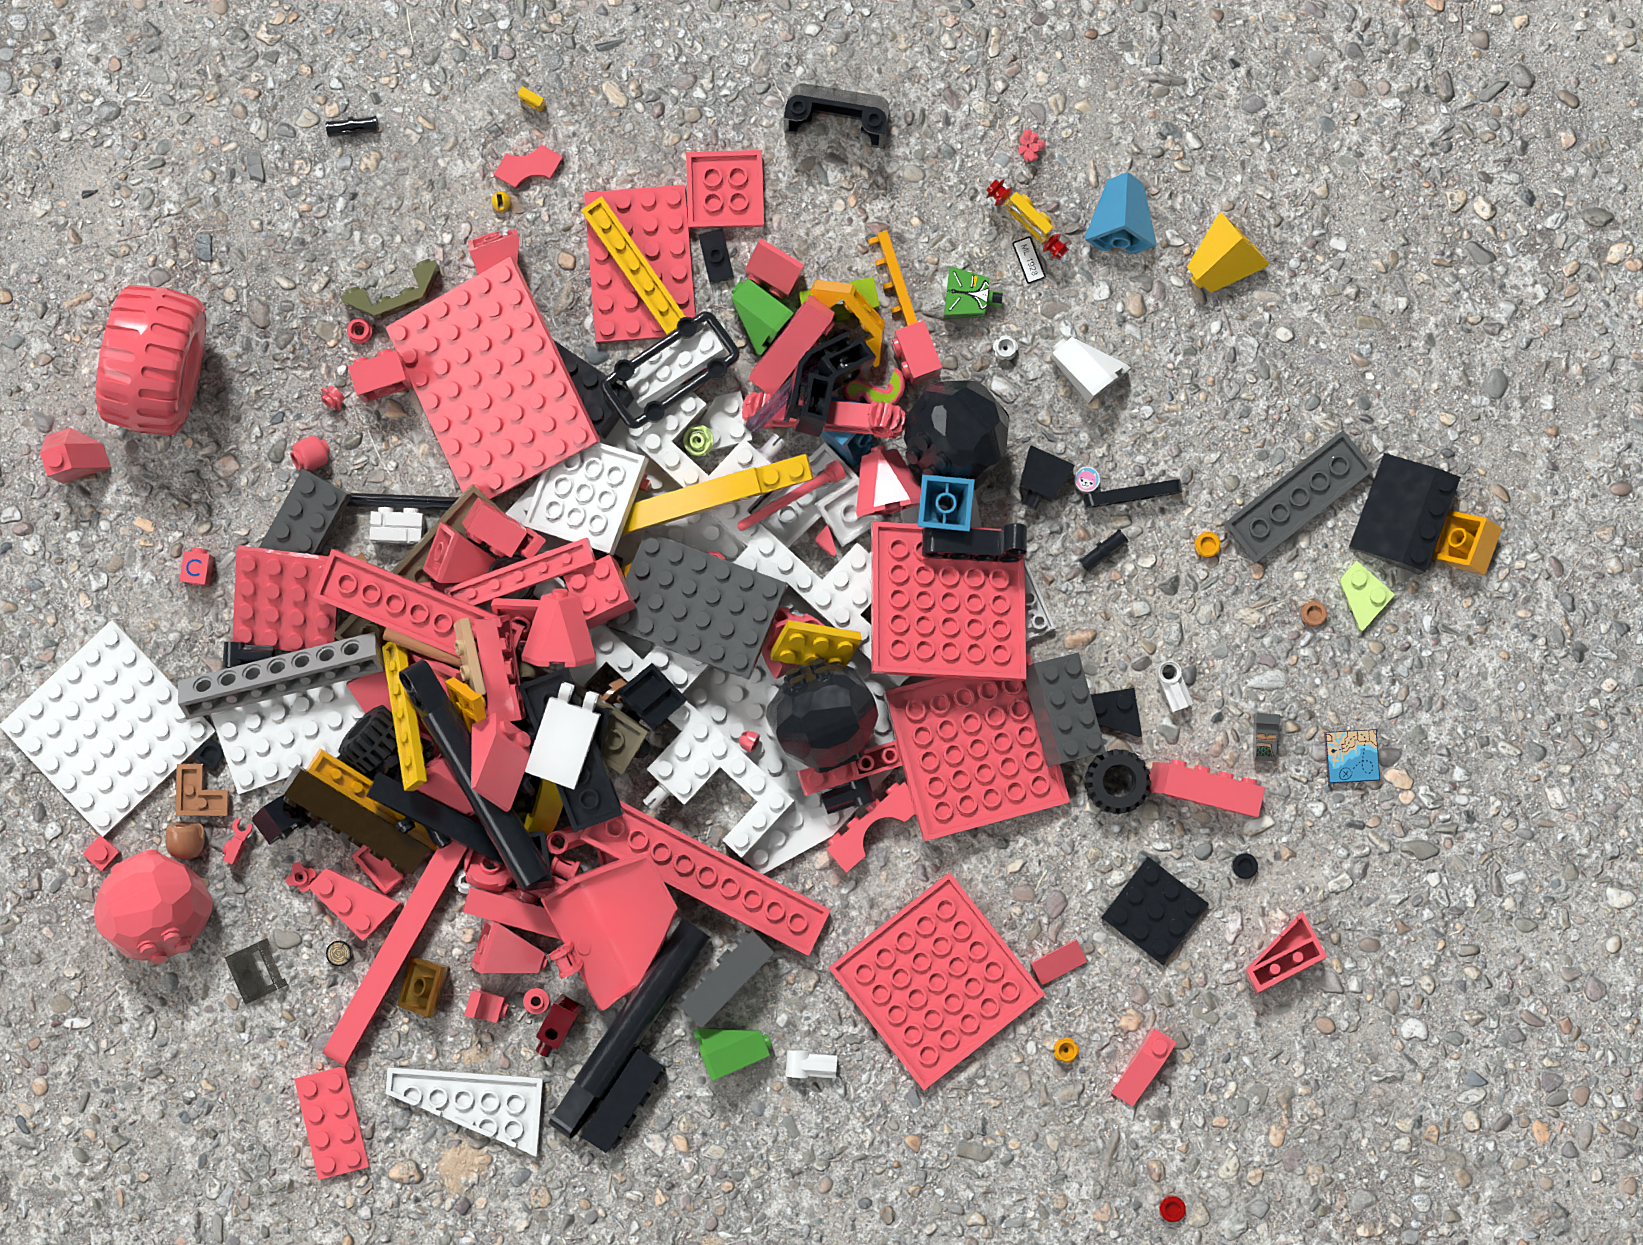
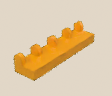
(896, 277)

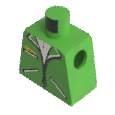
(968, 295)

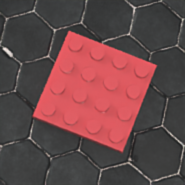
(277, 600)

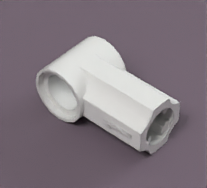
(1174, 688)
(804, 1064)

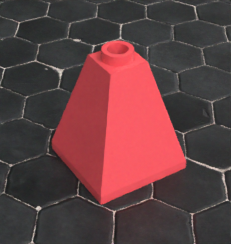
(456, 557)
(505, 952)

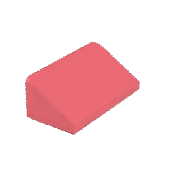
(1058, 962)

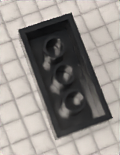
(588, 385)

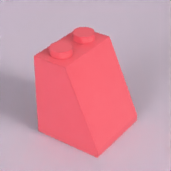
(443, 787)

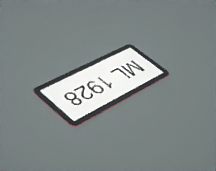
(1029, 260)

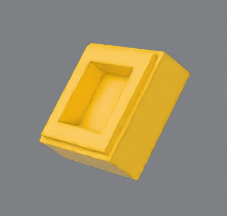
(531, 99)

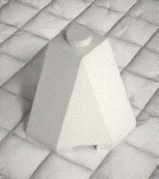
(1087, 367)

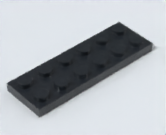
(594, 796)

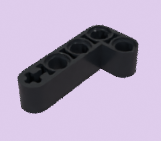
(1002, 546)

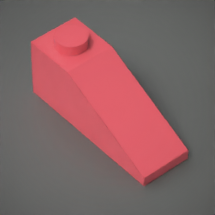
(1143, 1066)

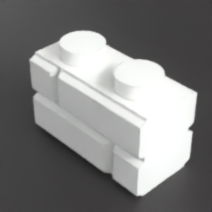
(396, 527)

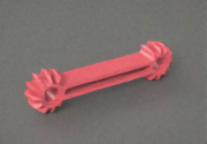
(874, 418)

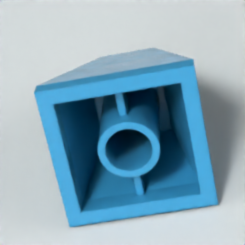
(950, 492)

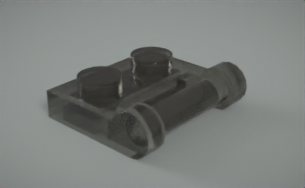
(248, 974)

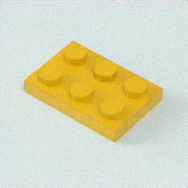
(804, 642)

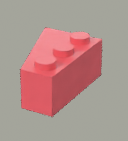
(354, 903)

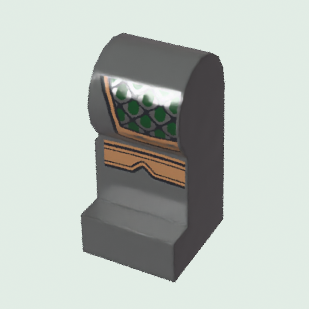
(1265, 736)

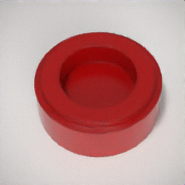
(1172, 1208)

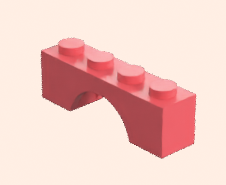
(849, 847)

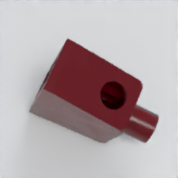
(561, 1018)

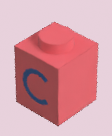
(197, 567)

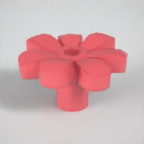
(1030, 146)

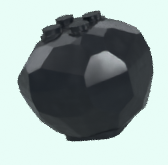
(956, 431)
(823, 715)

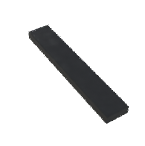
(433, 816)

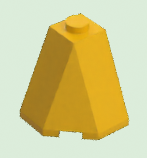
(1224, 256)

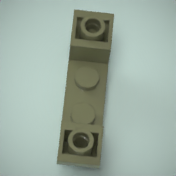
(425, 276)

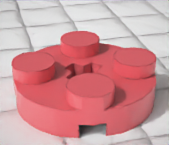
(484, 878)

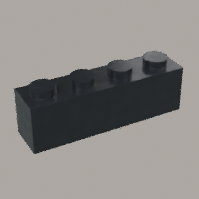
(622, 1100)

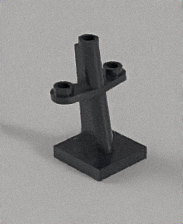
(651, 700)
(392, 769)

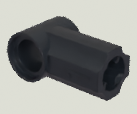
(240, 653)
(852, 795)

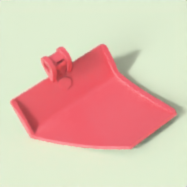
(611, 925)

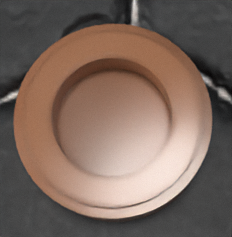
(1313, 613)

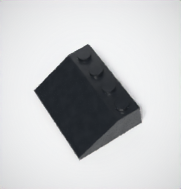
(1404, 513)

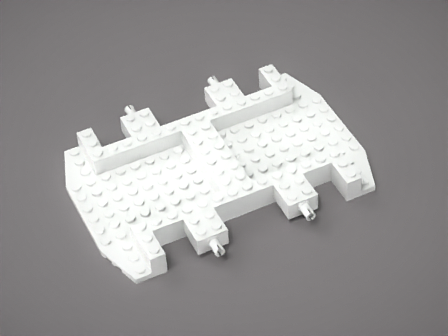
(719, 702)

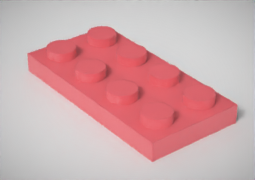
(332, 1122)

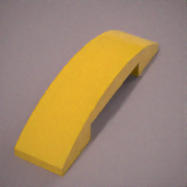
(546, 809)

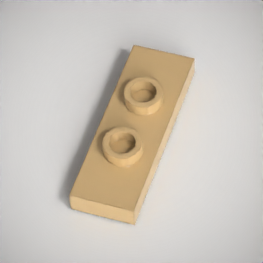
(466, 649)

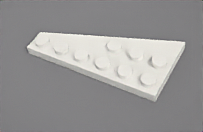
(486, 1103)

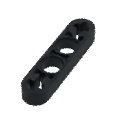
(1132, 493)

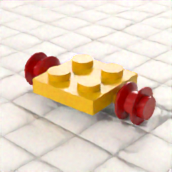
(1036, 223)

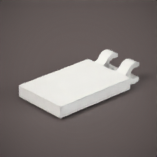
(564, 738)

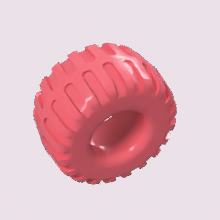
(150, 359)

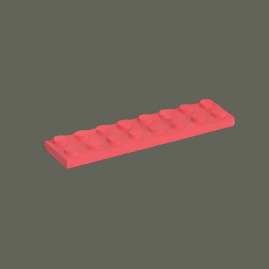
(397, 602)

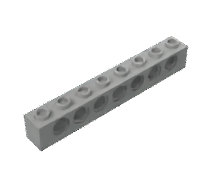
(280, 675)

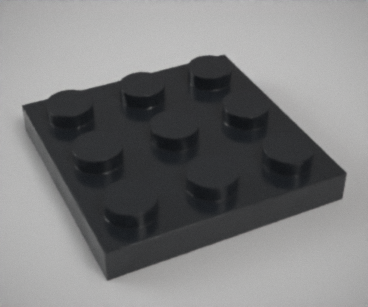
(1154, 910)

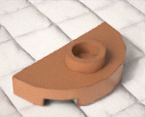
(611, 695)

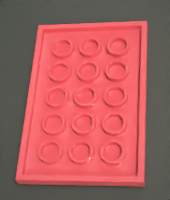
(659, 228)

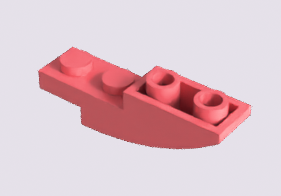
(873, 762)

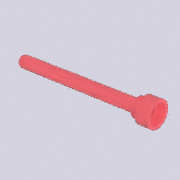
(832, 473)

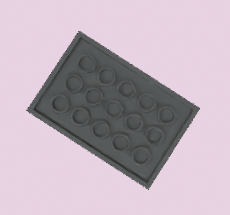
(699, 605)

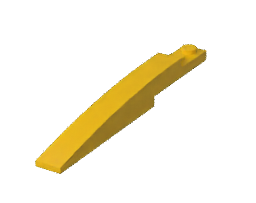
(717, 493)

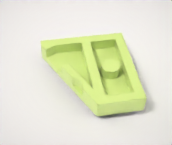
(1364, 594)

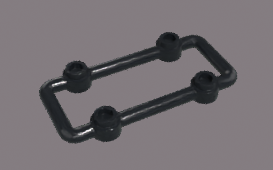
(655, 410)

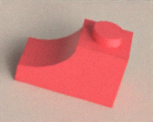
(486, 1005)

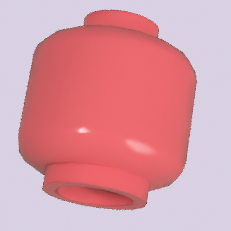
(310, 453)

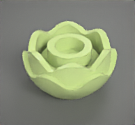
(691, 440)

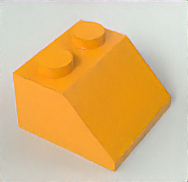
(1467, 542)

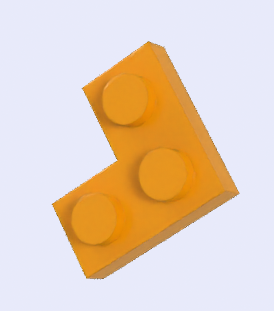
(467, 702)

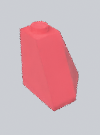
(493, 249)
(72, 455)
(885, 484)
(559, 632)

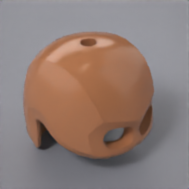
(185, 840)

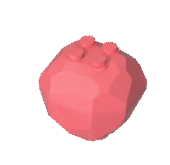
(152, 907)

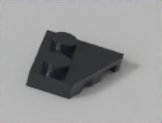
(1118, 711)

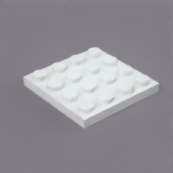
(588, 496)

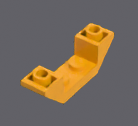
(832, 292)

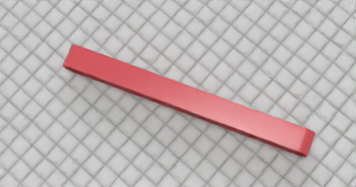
(395, 951)

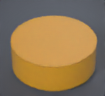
(1207, 544)

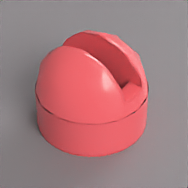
(749, 740)

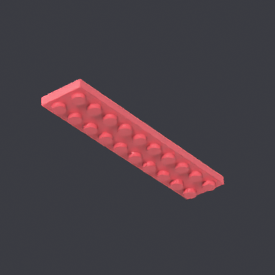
(713, 878)

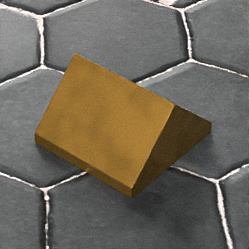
(422, 986)

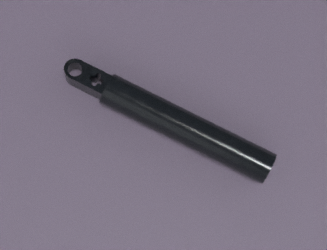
(455, 746)
(629, 1027)

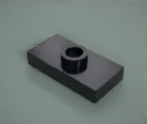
(716, 256)

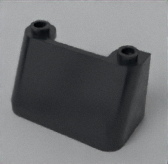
(811, 99)

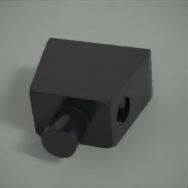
(1042, 476)

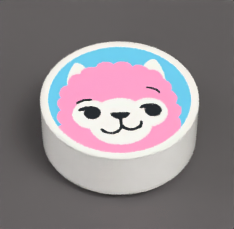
(1086, 479)

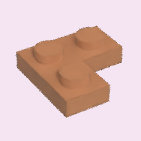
(193, 799)

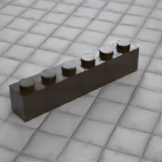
(354, 820)

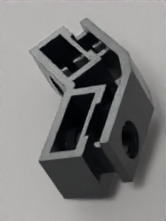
(838, 365)
(279, 819)

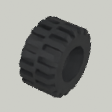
(370, 740)
(1140, 779)

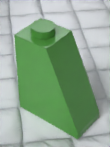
(759, 314)
(731, 1049)

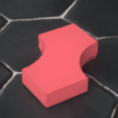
(517, 169)

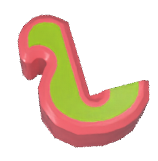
(861, 390)

